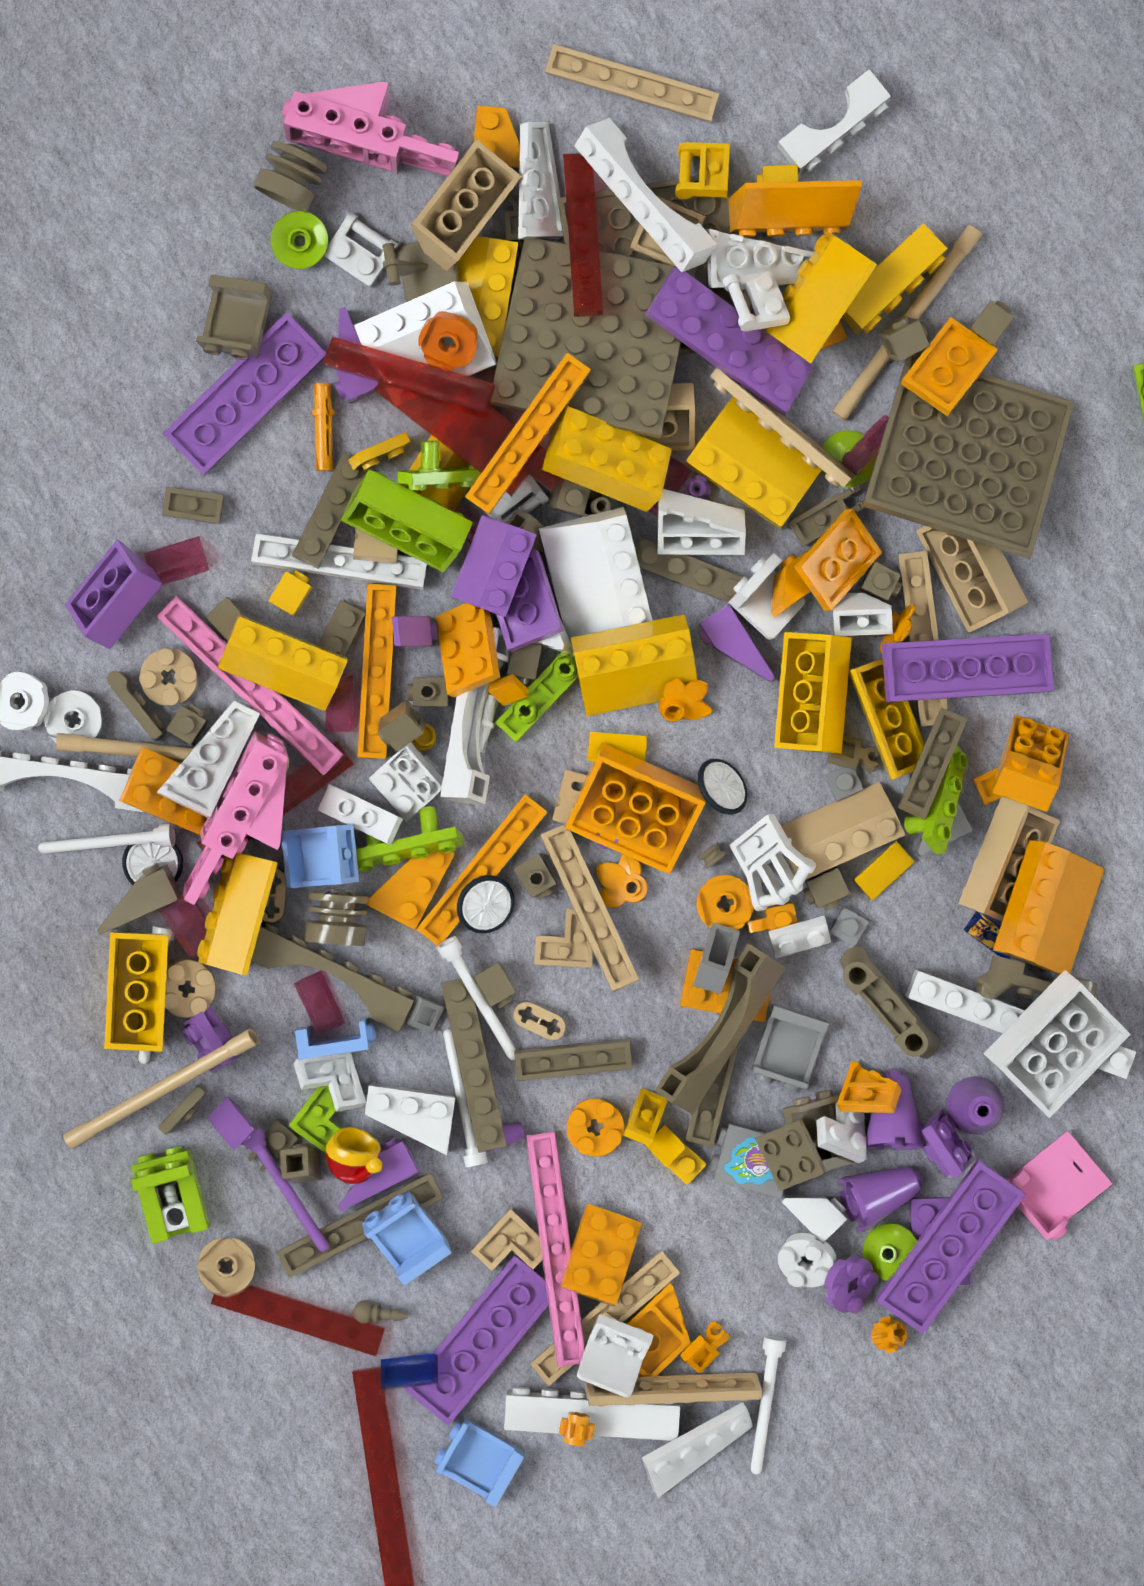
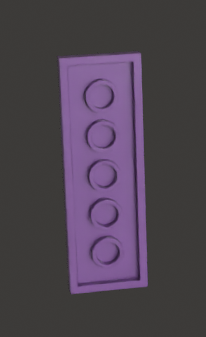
(713, 331)
(245, 394)
(967, 667)
(950, 1246)
(483, 1338)

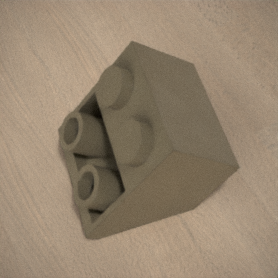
(579, 500)

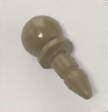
(366, 1312)

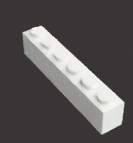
(544, 1411)

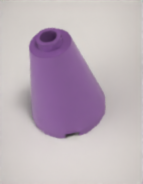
(965, 1100)
(897, 1129)
(877, 1194)

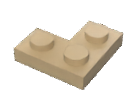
(565, 951)
(508, 1235)

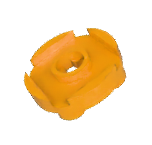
(711, 894)
(587, 1142)

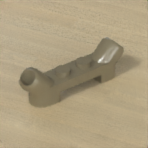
(1009, 973)
(867, 981)

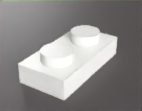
(799, 936)

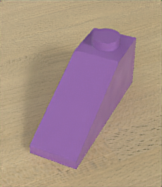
(351, 385)
(414, 632)
(730, 638)
(397, 1166)

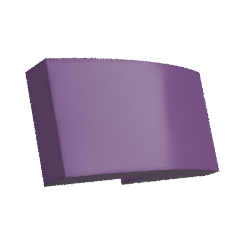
(231, 1123)

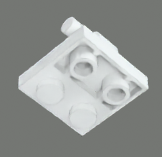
(408, 781)

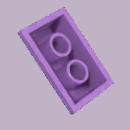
(493, 565)
(113, 595)

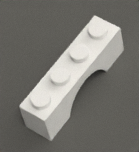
(805, 145)

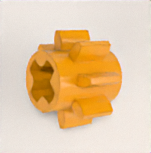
(889, 1334)
(576, 1428)

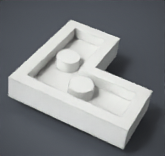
(336, 1072)
(843, 1136)

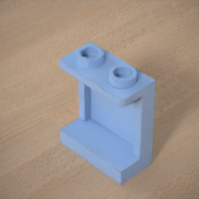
(320, 856)
(311, 1049)
(406, 1237)
(479, 1460)

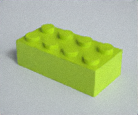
(406, 520)

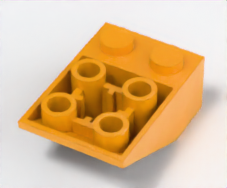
(1031, 763)

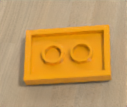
(949, 366)
(838, 559)
(467, 648)
(141, 789)
(706, 1000)
(600, 1254)

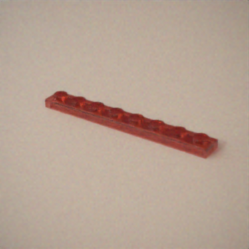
(383, 1477)

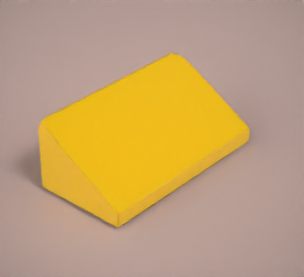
(630, 744)
(883, 870)

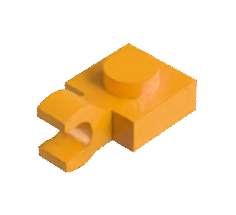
(775, 918)
(703, 1350)

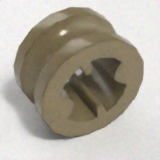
(712, 855)

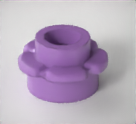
(701, 482)

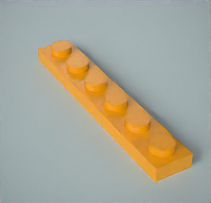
(528, 433)
(376, 668)
(487, 861)

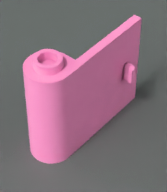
(1056, 1186)

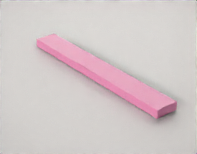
(268, 703)
(555, 1247)

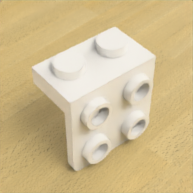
(754, 599)
(614, 1355)

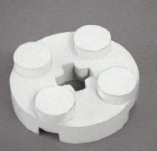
(35, 698)
(67, 703)
(799, 1272)

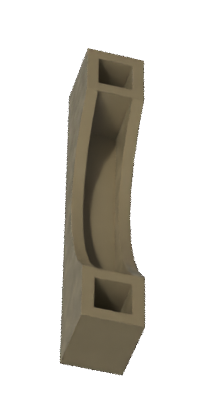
(384, 1003)
(692, 1076)

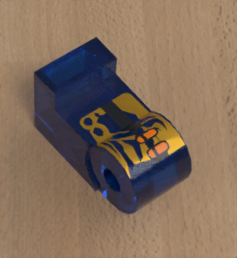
(984, 932)

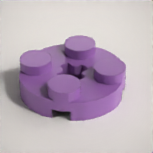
(851, 1297)

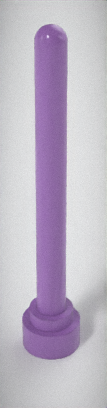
(257, 1144)

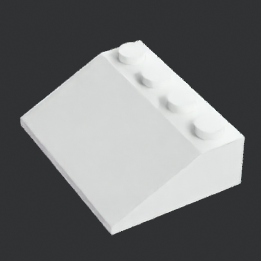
(400, 327)
(595, 573)
(1057, 1043)

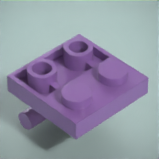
(207, 1034)
(945, 1146)

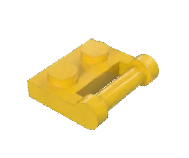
(712, 172)

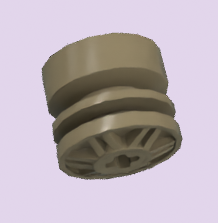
(290, 176)
(336, 918)

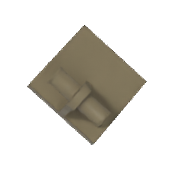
(418, 270)
(791, 1154)

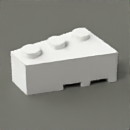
(414, 1112)

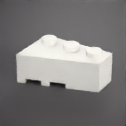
(698, 526)

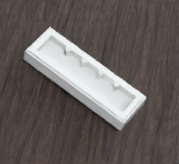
(361, 813)

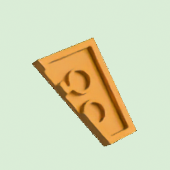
(411, 888)

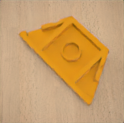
(665, 1321)

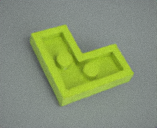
(314, 1119)

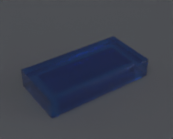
(409, 1371)

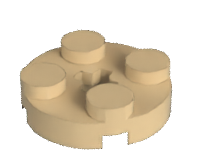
(152, 678)
(199, 978)
(226, 1250)

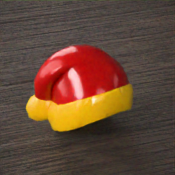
(353, 1155)

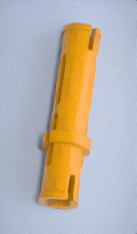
(323, 426)

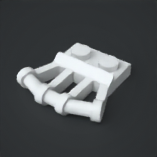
(764, 845)

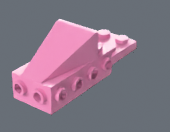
(353, 126)
(248, 806)

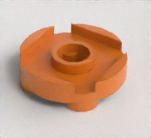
(453, 326)

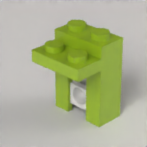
(155, 1171)

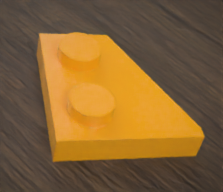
(497, 133)
(867, 1092)

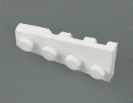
(538, 185)
(749, 256)
(207, 768)
(690, 1451)

